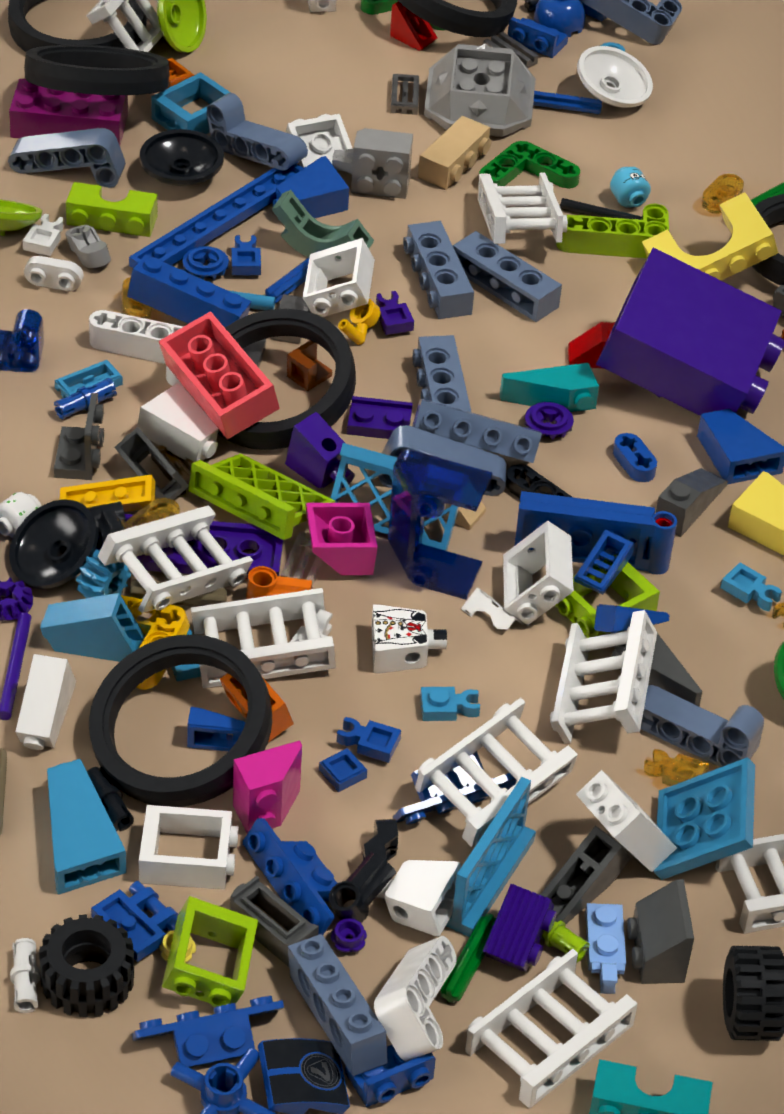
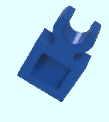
(246, 257)
(372, 741)

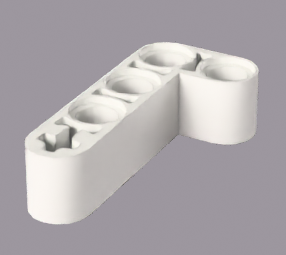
(130, 337)
(406, 998)

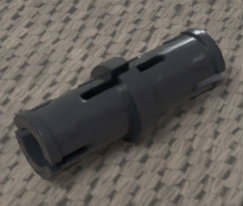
(111, 799)

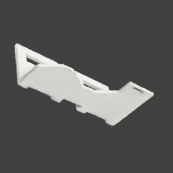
(480, 602)

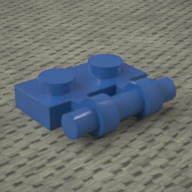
(145, 932)

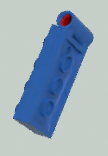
(587, 519)

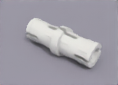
(25, 975)

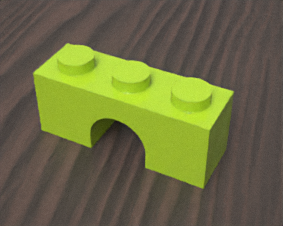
(130, 216)

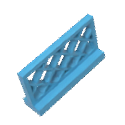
(382, 464)
(492, 861)

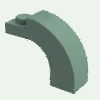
(308, 234)

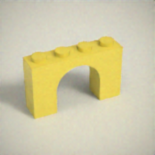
(749, 244)

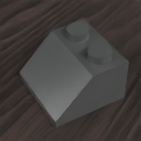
(662, 935)

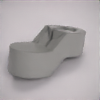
(88, 246)

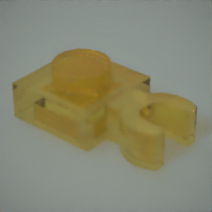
(674, 770)

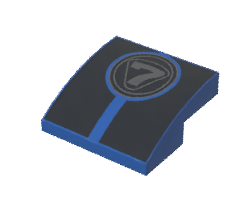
(303, 1076)

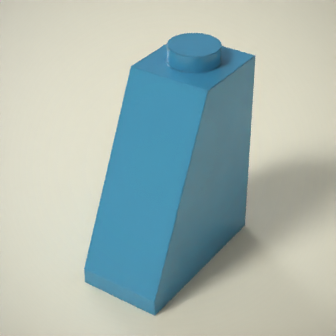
(92, 627)

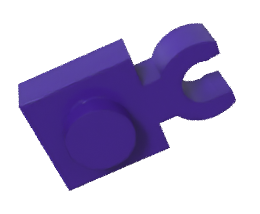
(394, 316)

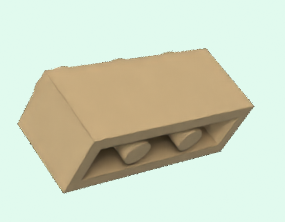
(454, 152)

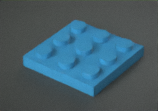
(707, 817)

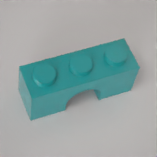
(618, 1093)

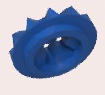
(195, 258)

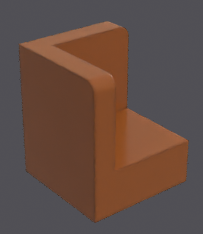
(305, 368)

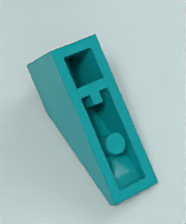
(566, 385)

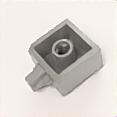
(378, 162)

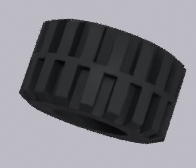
(90, 988)
(754, 993)

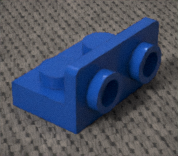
(537, 36)
(392, 1078)

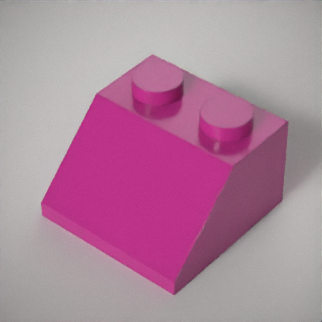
(343, 536)
(267, 784)

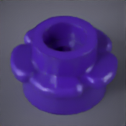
(349, 929)

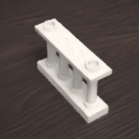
(106, 11)
(520, 208)
(174, 532)
(275, 659)
(630, 685)
(552, 769)
(759, 911)
(561, 1058)

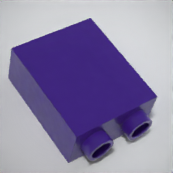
(693, 338)

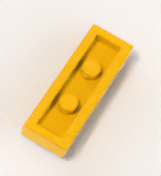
(131, 492)

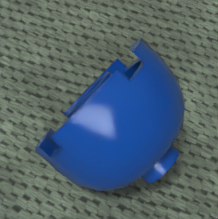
(563, 15)

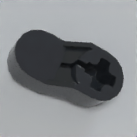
(384, 840)

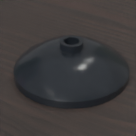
(181, 157)
(53, 544)

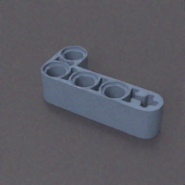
(640, 16)
(250, 139)
(71, 150)
(421, 441)
(701, 730)

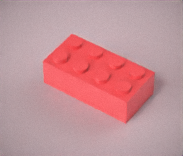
(219, 375)

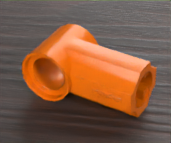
(264, 582)

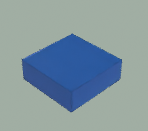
(343, 769)

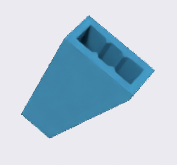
(82, 832)

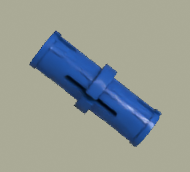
(81, 399)

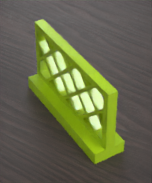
(247, 493)

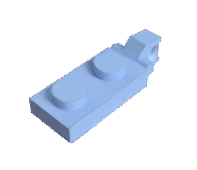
(607, 943)

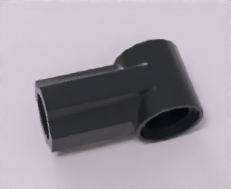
(109, 518)
(362, 887)

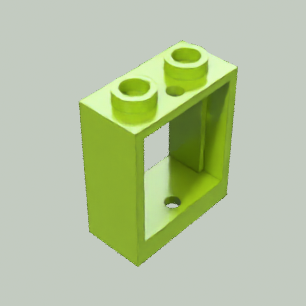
(629, 584)
(217, 925)

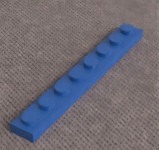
(216, 218)

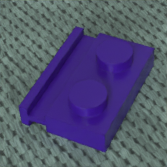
(377, 417)

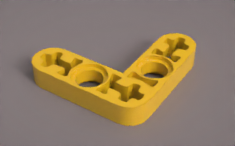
(158, 628)

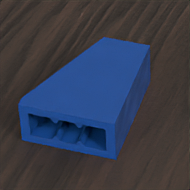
(318, 189)
(738, 447)

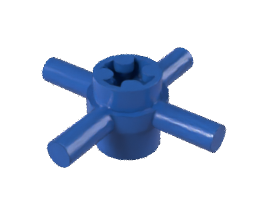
(223, 1086)

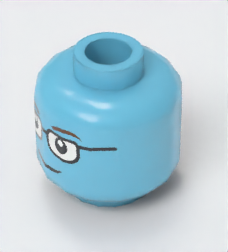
(630, 187)

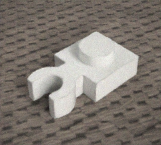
(43, 238)

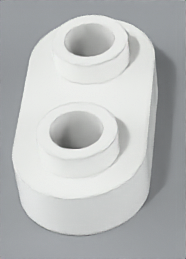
(53, 273)

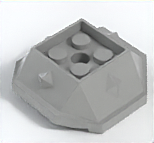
(483, 86)

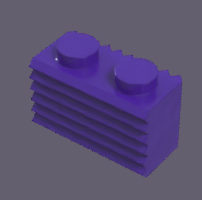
(519, 928)

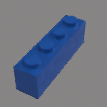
(183, 294)

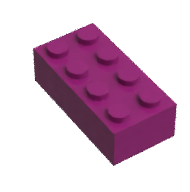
(49, 111)

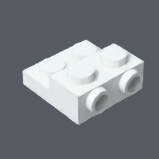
(321, 136)

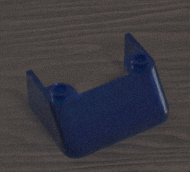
(421, 490)

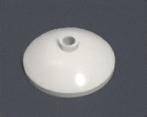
(614, 76)

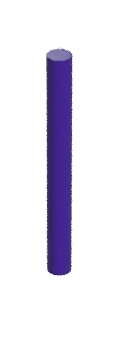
(14, 666)

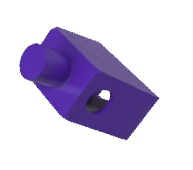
(316, 452)

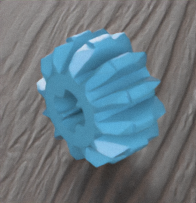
(100, 579)

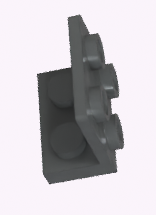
(78, 446)

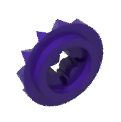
(550, 412)
(21, 599)

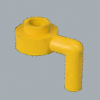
(364, 318)

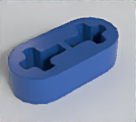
(631, 458)

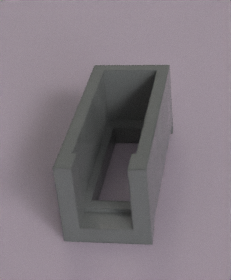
(136, 448)
(268, 931)

